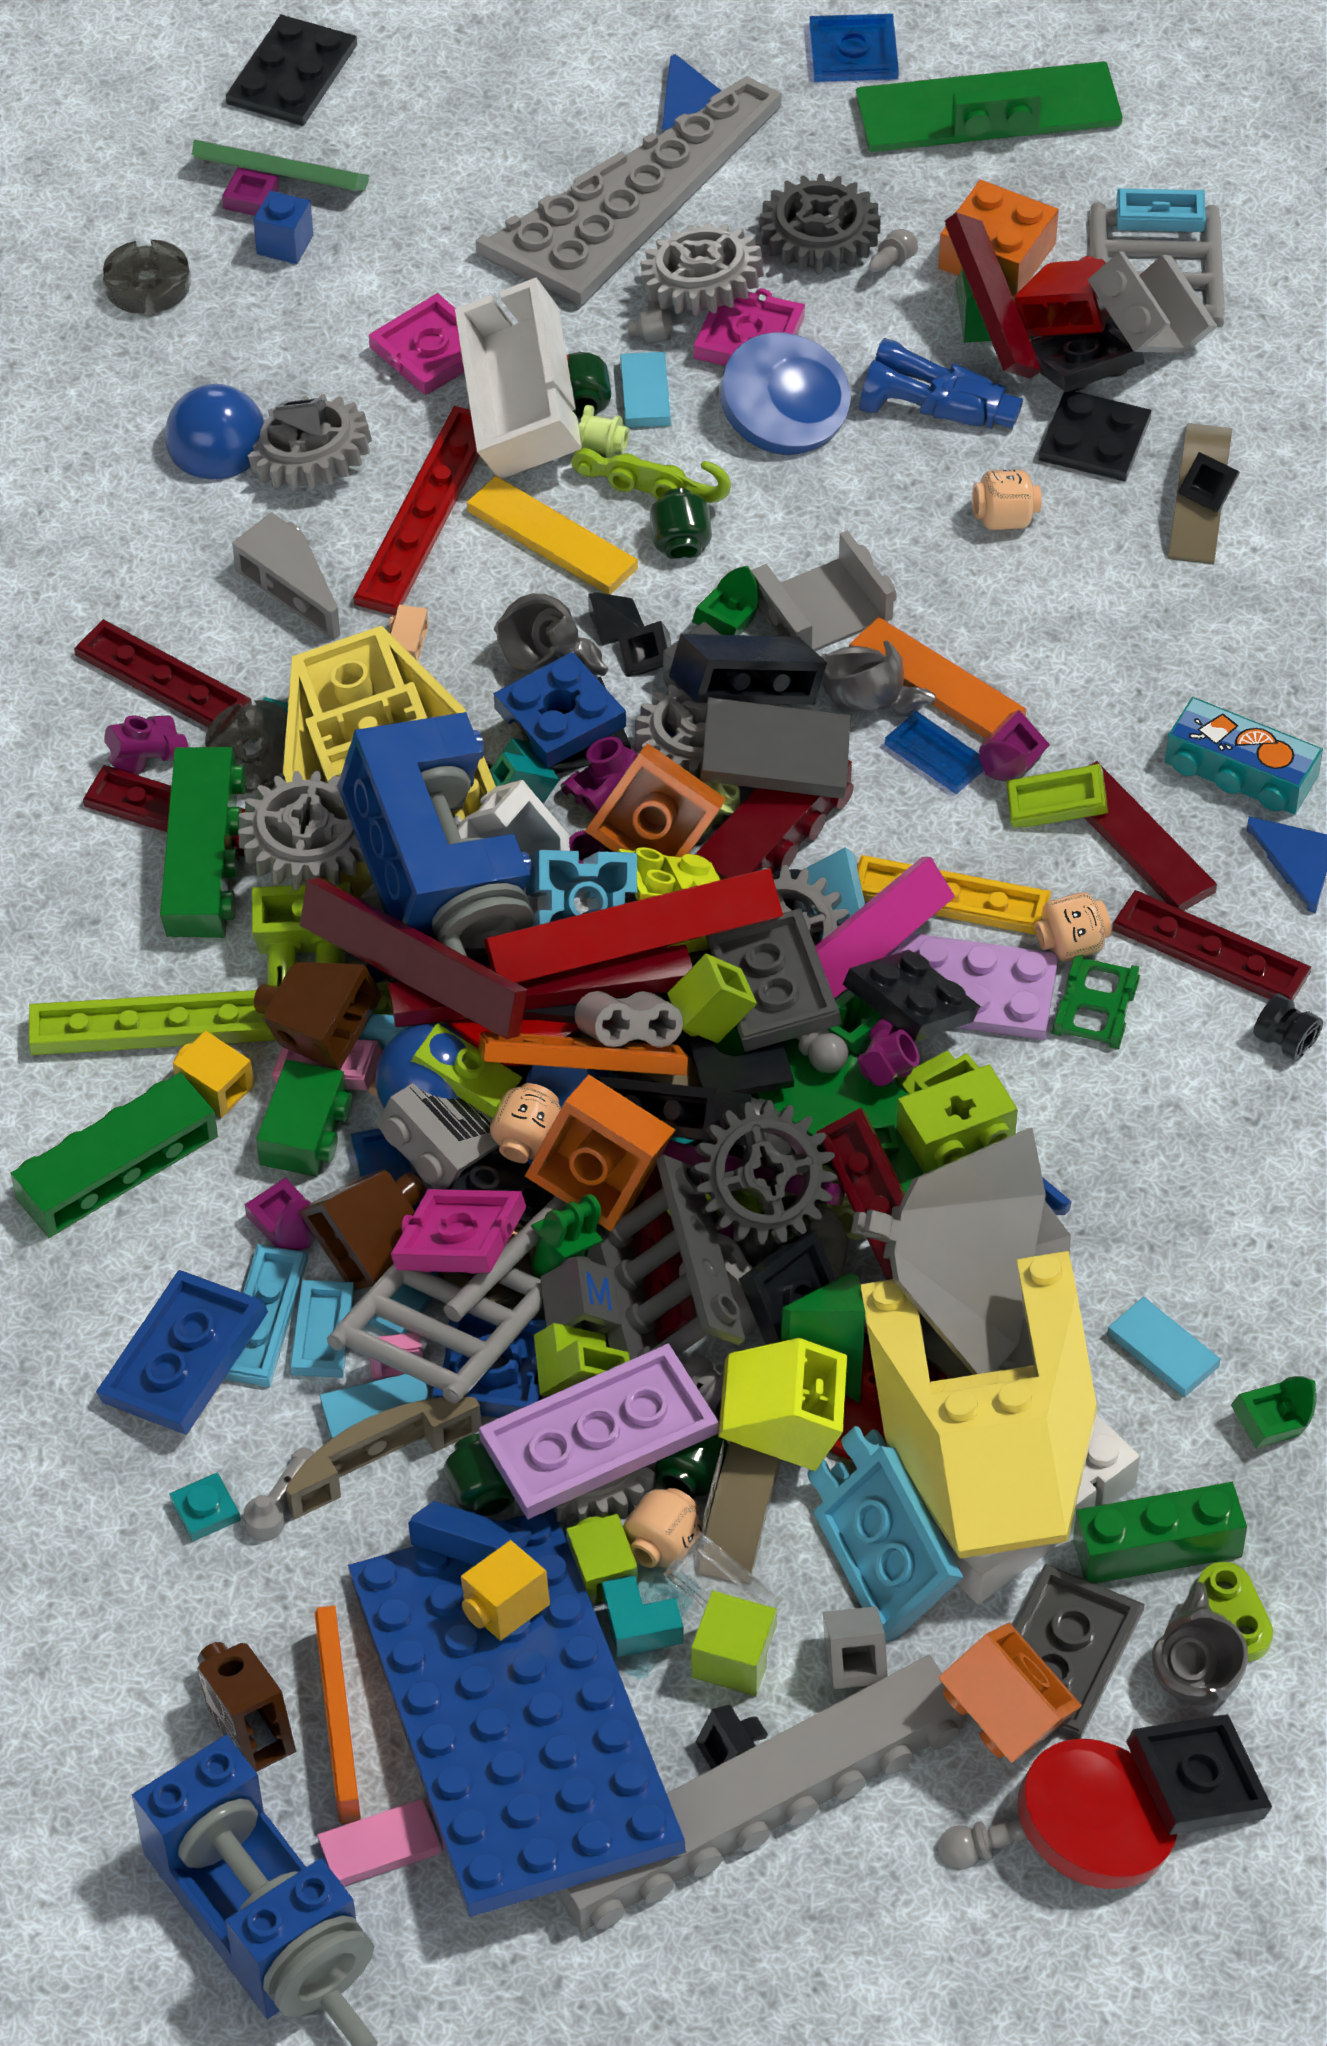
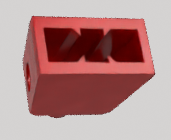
(1062, 299)

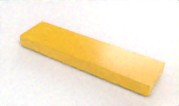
(552, 535)
(975, 898)

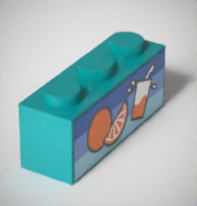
(1243, 756)

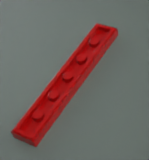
(421, 516)
(634, 927)

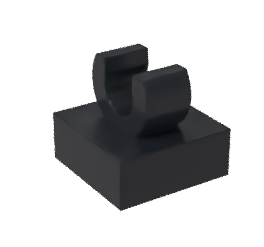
(727, 1736)

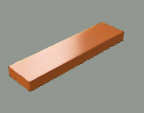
(956, 690)
(582, 1053)
(337, 1715)

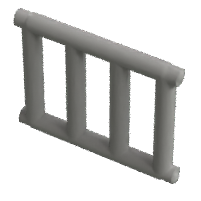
(1210, 250)
(481, 1353)

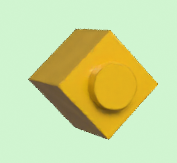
(215, 1072)
(504, 1590)

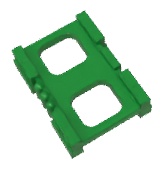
(1113, 1004)

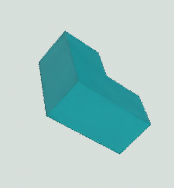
(520, 763)
(638, 1625)

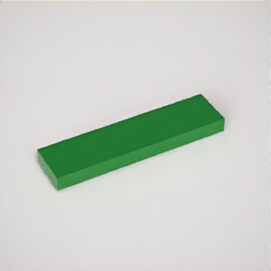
(280, 165)

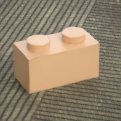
(410, 628)

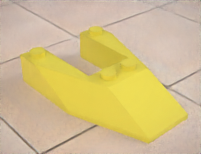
(359, 686)
(997, 1448)

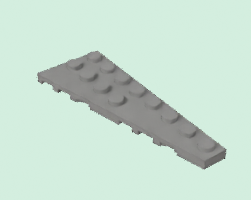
(613, 208)

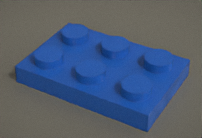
(182, 1352)

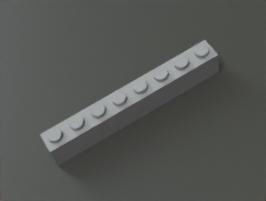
(783, 1784)

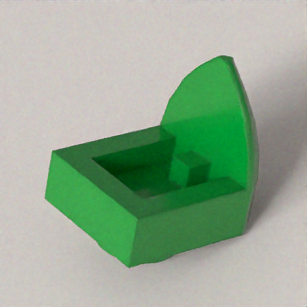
(731, 604)
(1277, 1410)

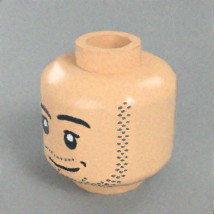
(1005, 499)
(1073, 926)
(524, 1121)
(662, 1527)

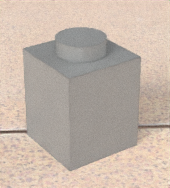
(855, 1647)

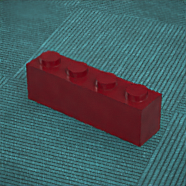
(769, 830)

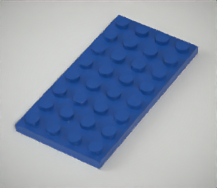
(519, 1737)

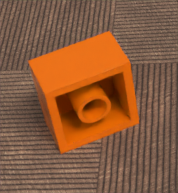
(1018, 229)
(656, 807)
(600, 1149)
(1008, 1693)

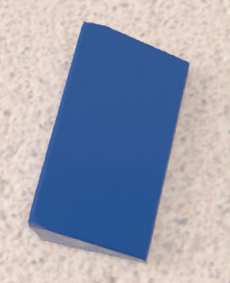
(461, 1533)

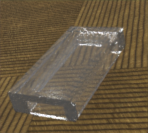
(707, 1567)

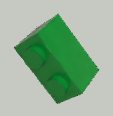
(303, 1118)

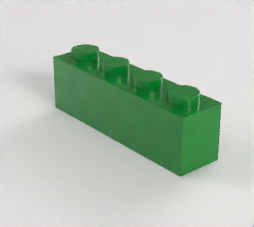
(201, 842)
(114, 1154)

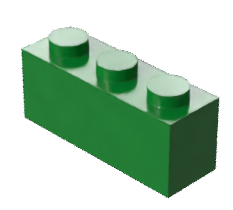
(1159, 1533)

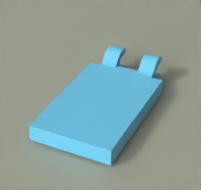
(883, 1533)

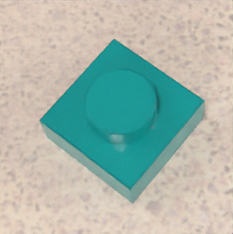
(204, 1506)

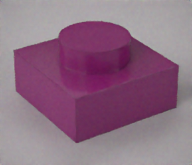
(248, 190)

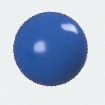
(213, 431)
(397, 1071)

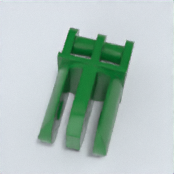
(566, 1234)

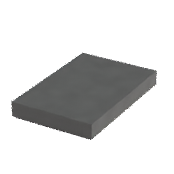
(775, 748)
(783, 977)
(1078, 1635)

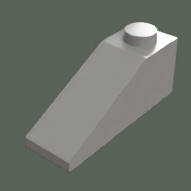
(282, 564)

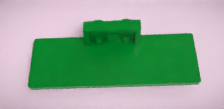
(988, 106)

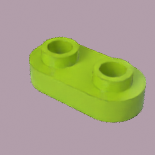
(1239, 1605)

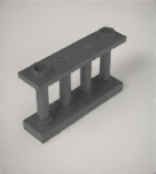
(703, 1261)

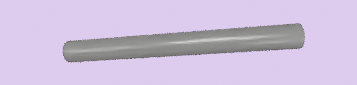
(510, 1256)

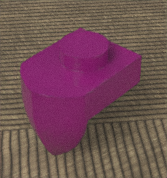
(1011, 748)
(278, 1216)

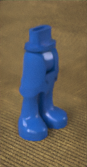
(953, 392)

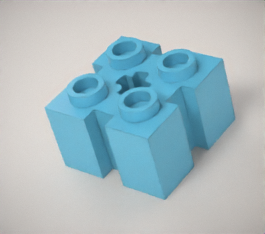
(559, 878)

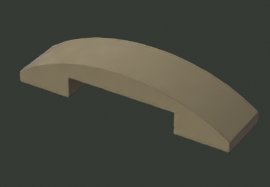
(1195, 526)
(374, 1438)
(742, 1503)

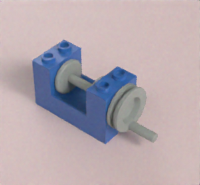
(399, 802)
(268, 1916)

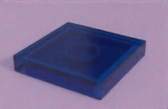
(853, 47)

